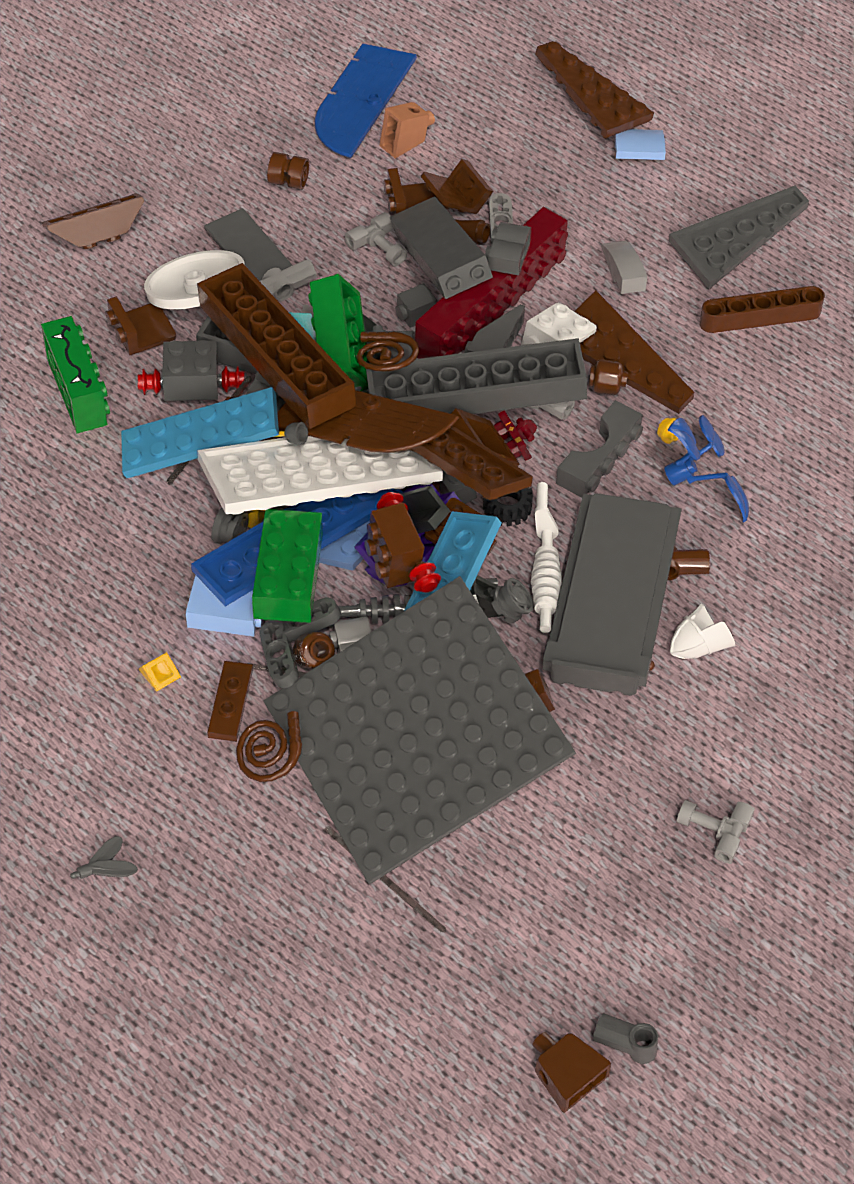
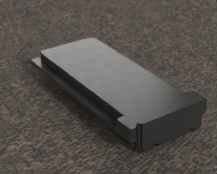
(612, 594)

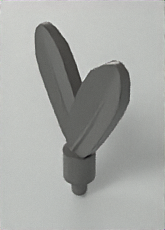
(103, 865)

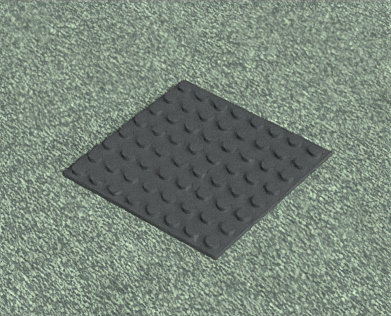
(419, 729)

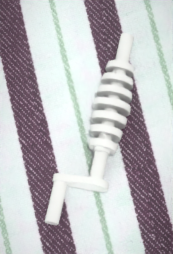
(546, 570)

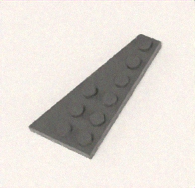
(726, 240)

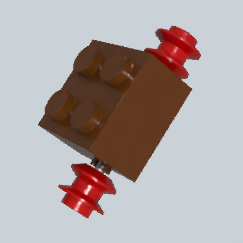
(398, 547)

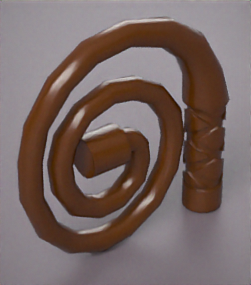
(388, 339)
(262, 749)

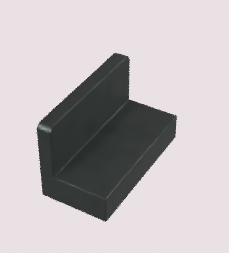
(425, 508)

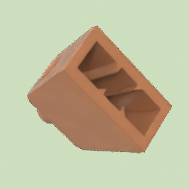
(404, 128)

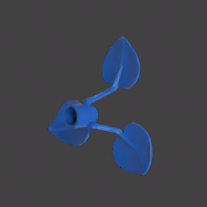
(685, 467)

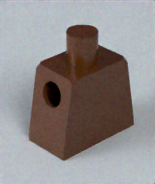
(569, 1068)

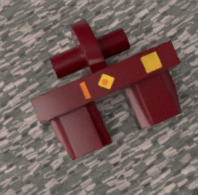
(523, 430)

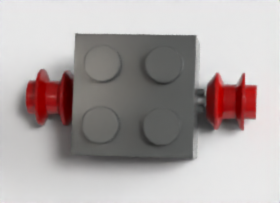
(190, 372)

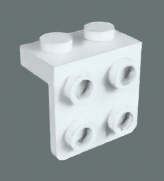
(557, 324)

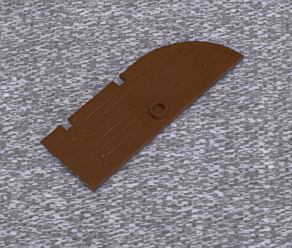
(378, 424)

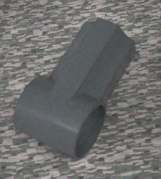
(624, 1037)

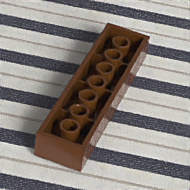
(277, 345)

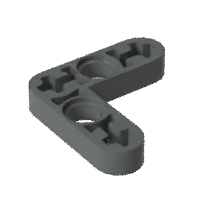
(287, 633)

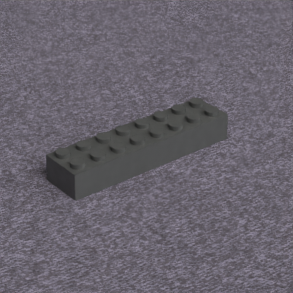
(488, 378)

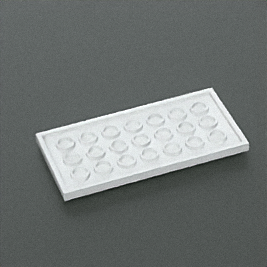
(287, 473)

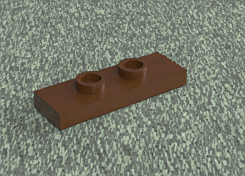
(230, 701)

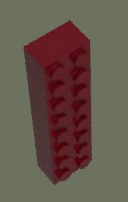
(458, 318)

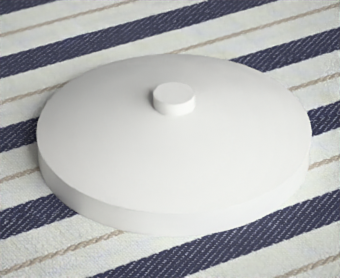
(176, 281)

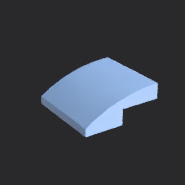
(640, 144)

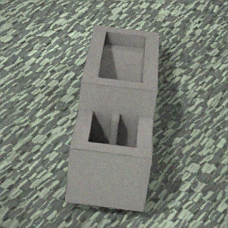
(625, 266)

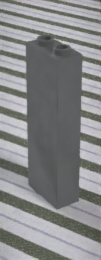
(441, 247)

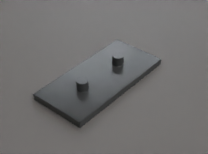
(243, 236)

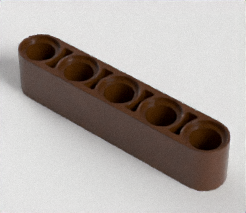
(761, 309)

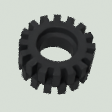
(513, 512)

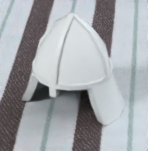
(700, 636)

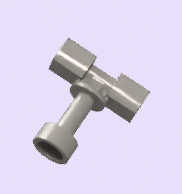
(374, 235)
(727, 830)

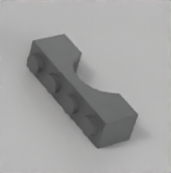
(583, 470)

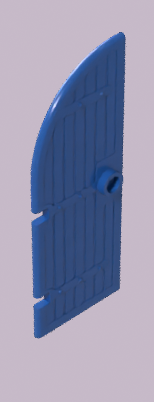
(360, 97)

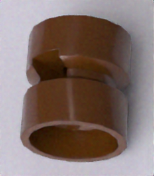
(287, 170)

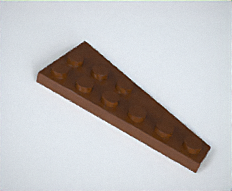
(594, 94)
(620, 342)

